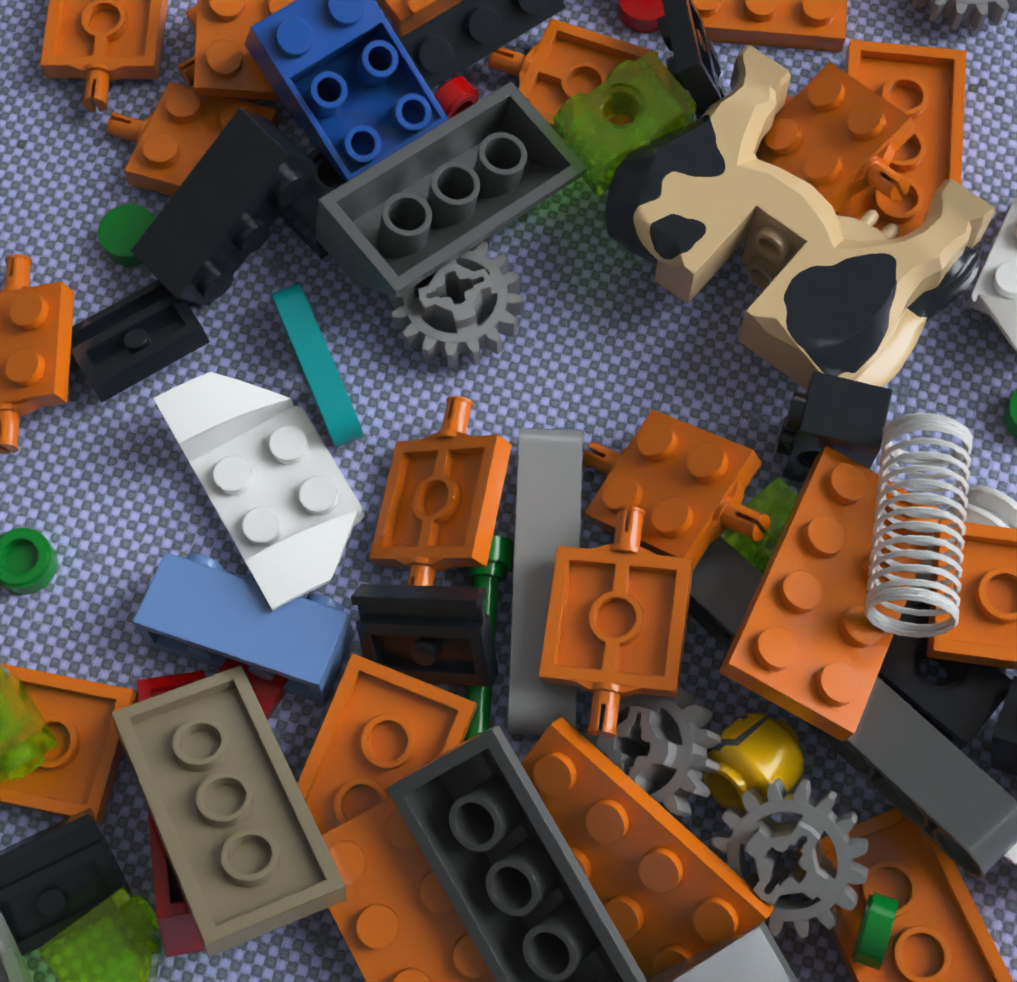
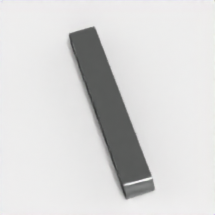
(892, 744)

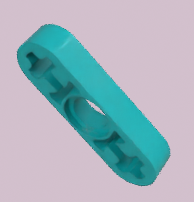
(317, 365)

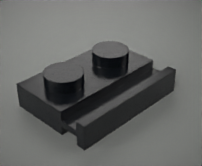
(135, 339)
(428, 632)
(56, 879)

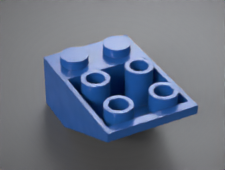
(345, 80)

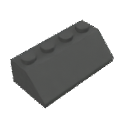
(445, 193)
(510, 868)

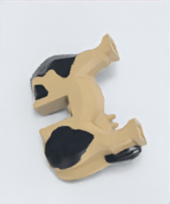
(832, 284)

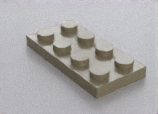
(227, 810)

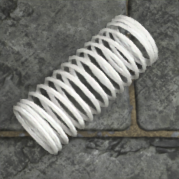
(922, 462)

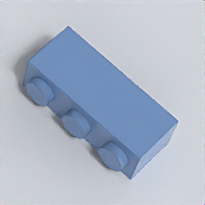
(218, 616)

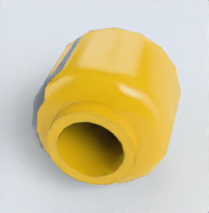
(751, 755)

